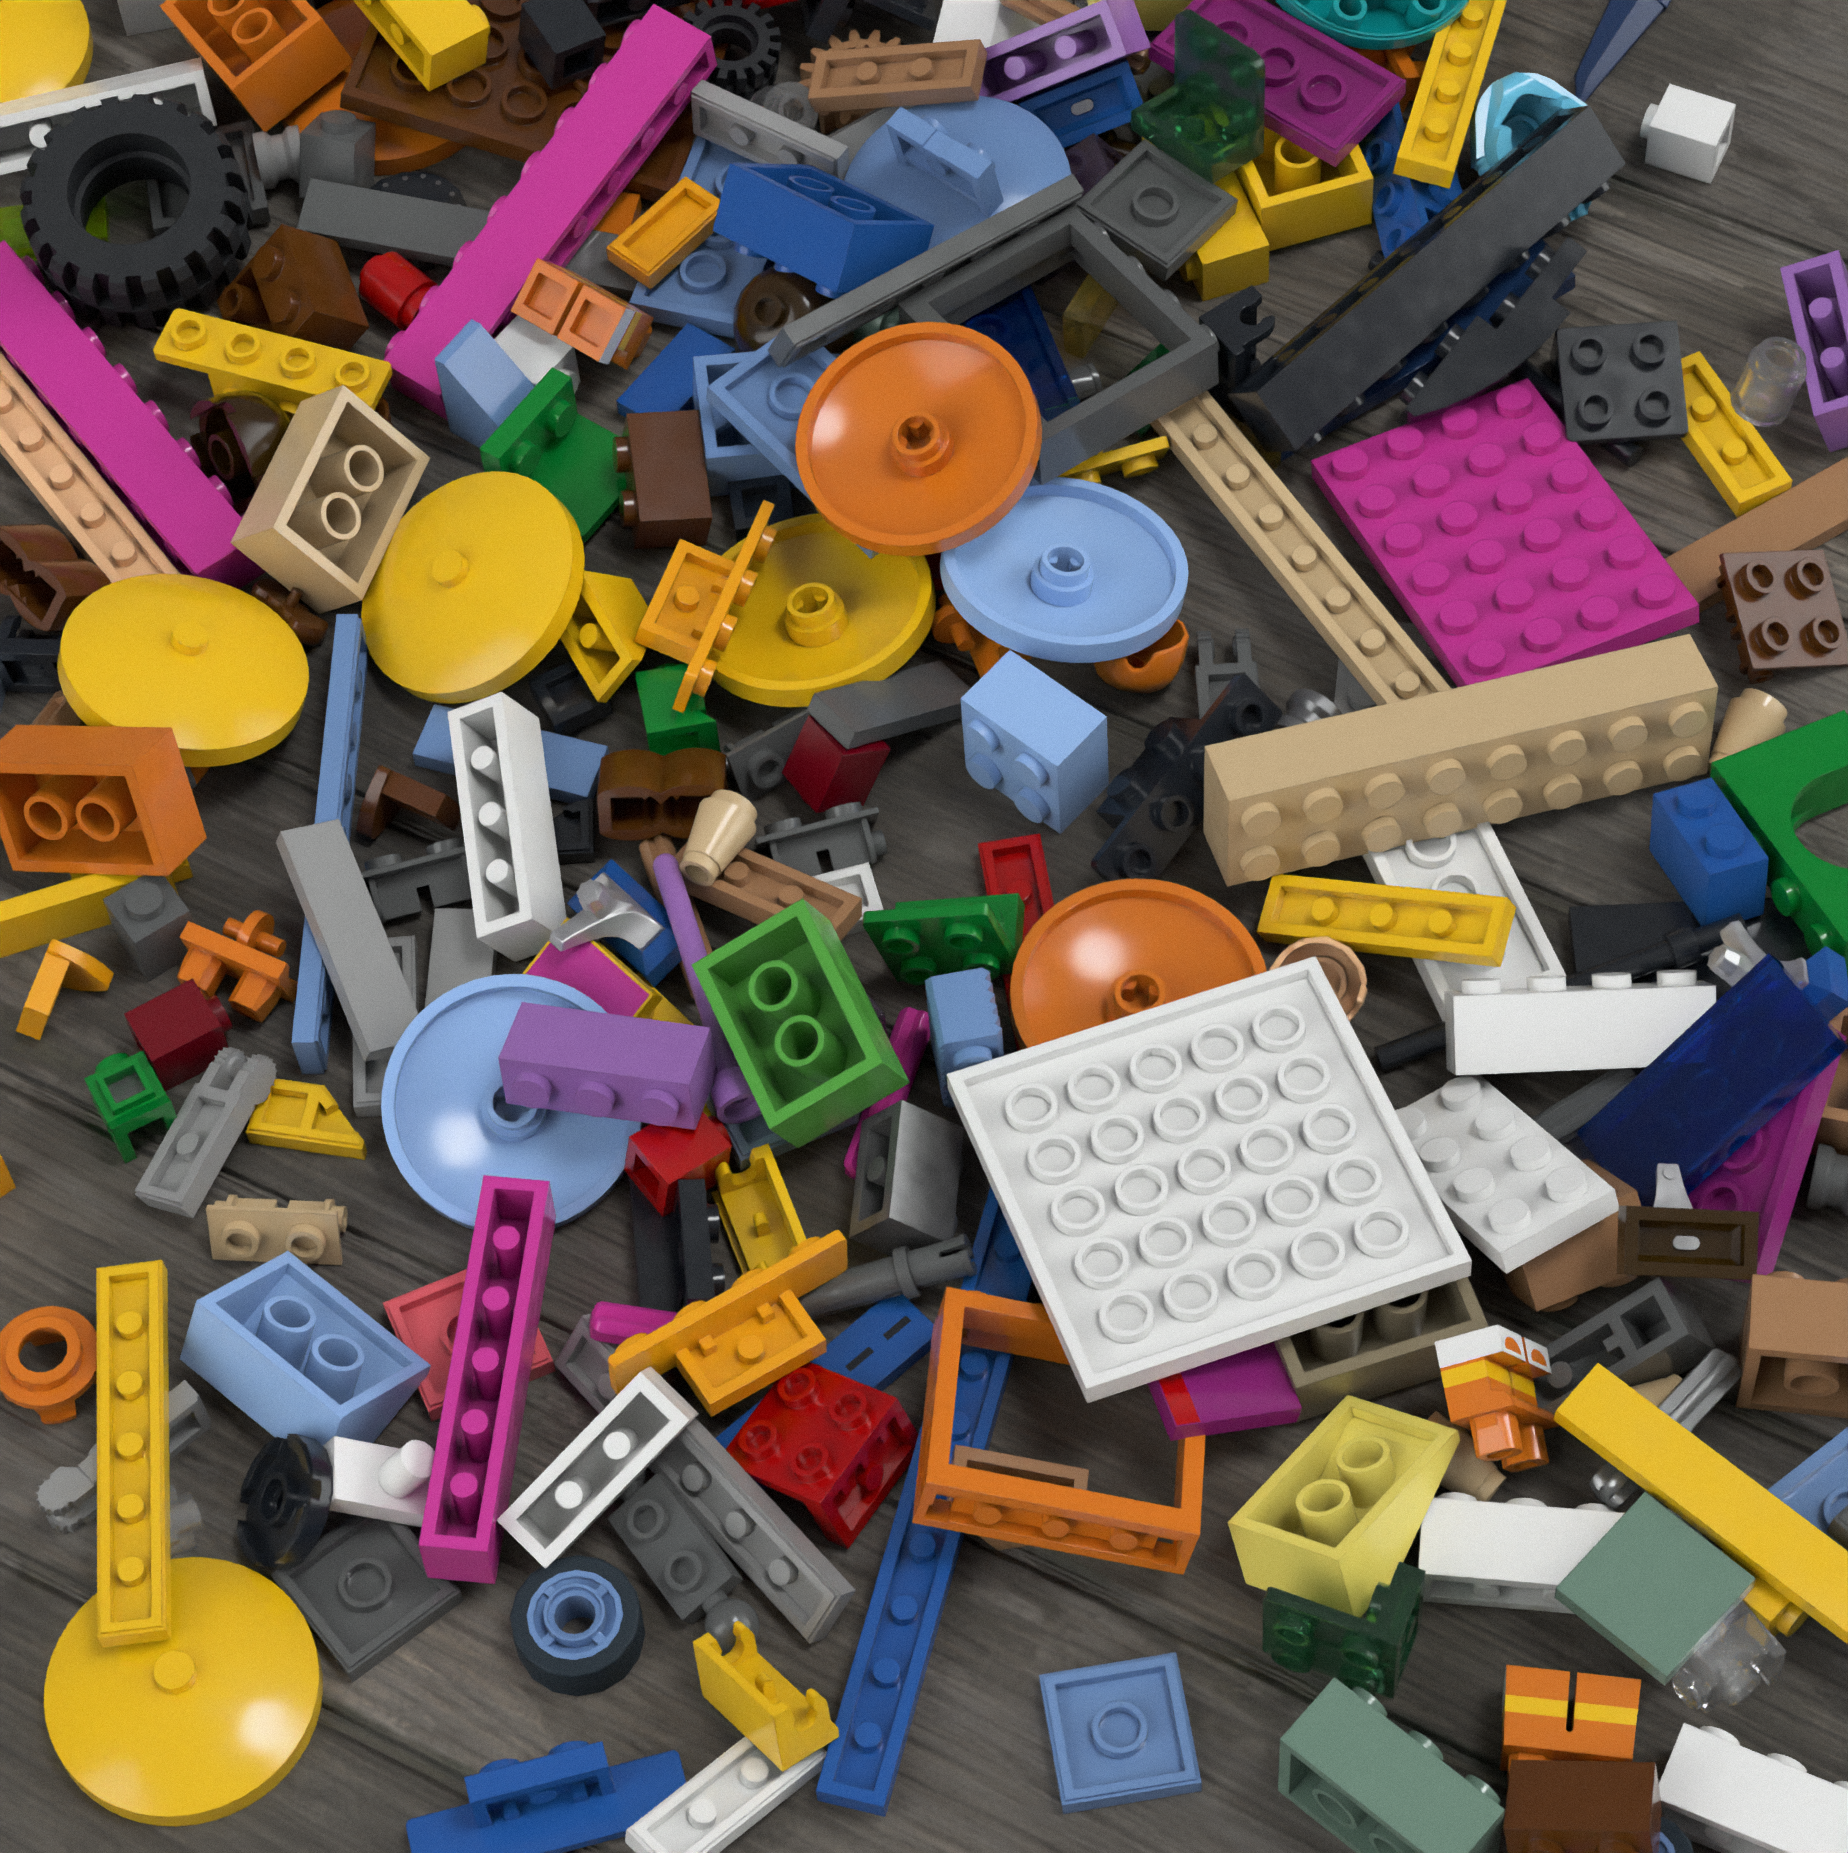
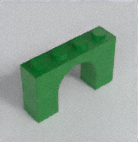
(1775, 792)

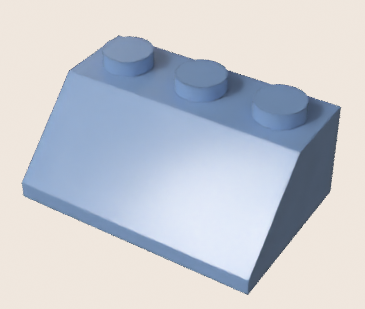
(300, 1355)

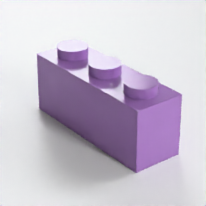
(1063, 50)
(1819, 315)
(608, 1065)

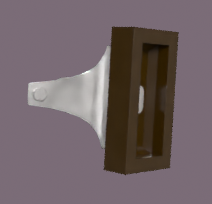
(1683, 1240)

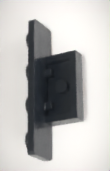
(1162, 793)
(675, 1255)

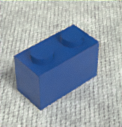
(1708, 852)

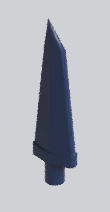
(1615, 35)

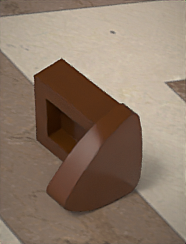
(393, 791)

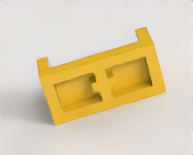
(757, 1211)
(762, 1700)

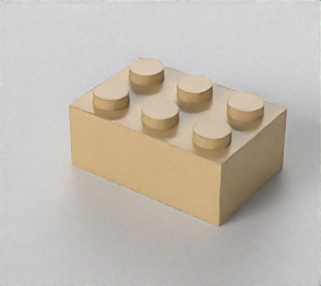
(331, 499)

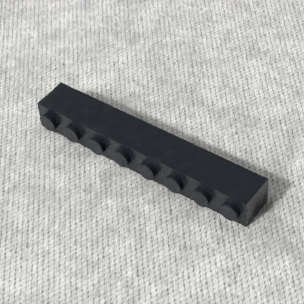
(1427, 281)

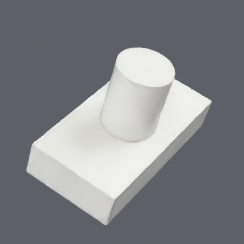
(380, 1479)

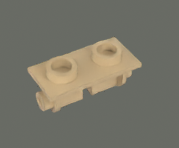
(261, 1231)

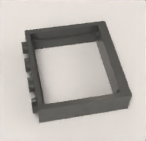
(1127, 404)

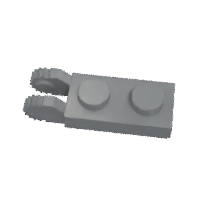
(205, 1131)
(72, 1491)

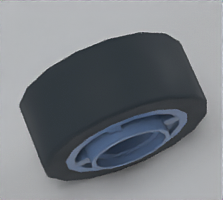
(585, 1660)

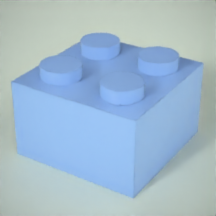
(1034, 742)

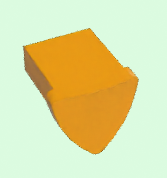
(60, 968)

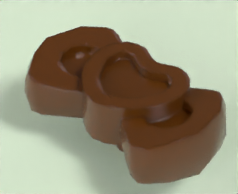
(287, 604)

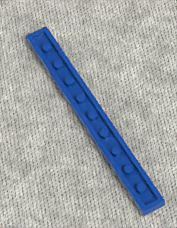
(918, 1565)

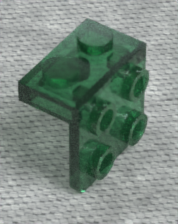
(1216, 105)

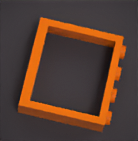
(1030, 1509)

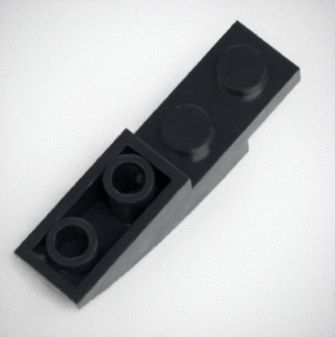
(1485, 356)

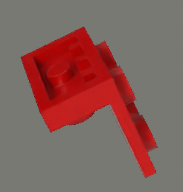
(827, 1446)

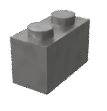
(906, 1179)

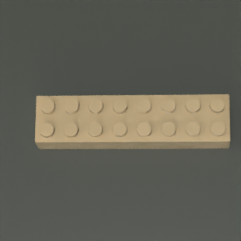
(1458, 759)

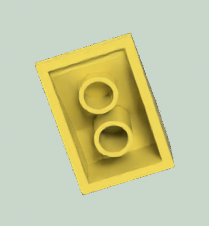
(1344, 1505)

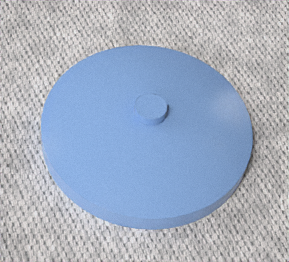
(1070, 574)
(451, 1115)

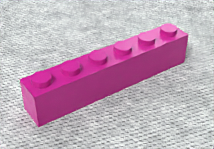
(488, 1380)

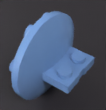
(958, 162)

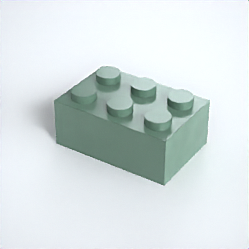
(1380, 1784)

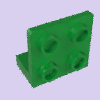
(560, 451)
(948, 935)

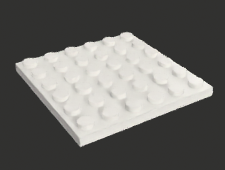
(1205, 1178)

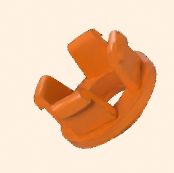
(54, 1391)

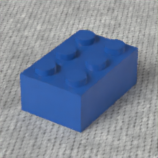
(816, 225)

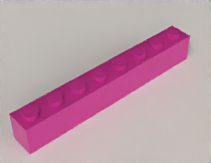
(559, 193)
(116, 431)

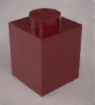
(830, 773)
(179, 1032)

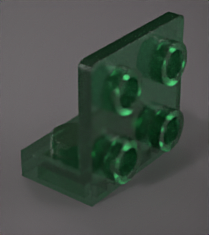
(1343, 1646)

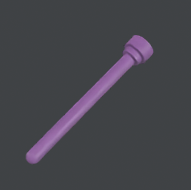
(730, 1092)

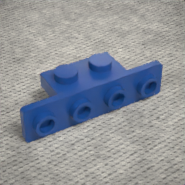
(1399, 202)
(549, 1802)

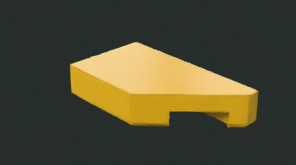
(304, 1119)

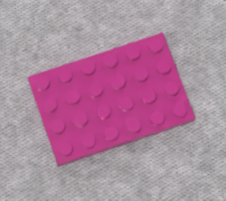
(1503, 539)

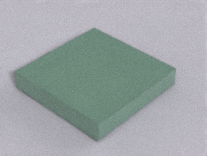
(1654, 1588)

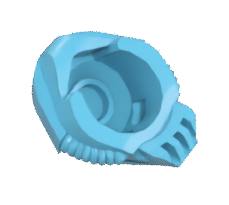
(1510, 113)

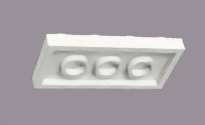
(1471, 864)
(1502, 1173)

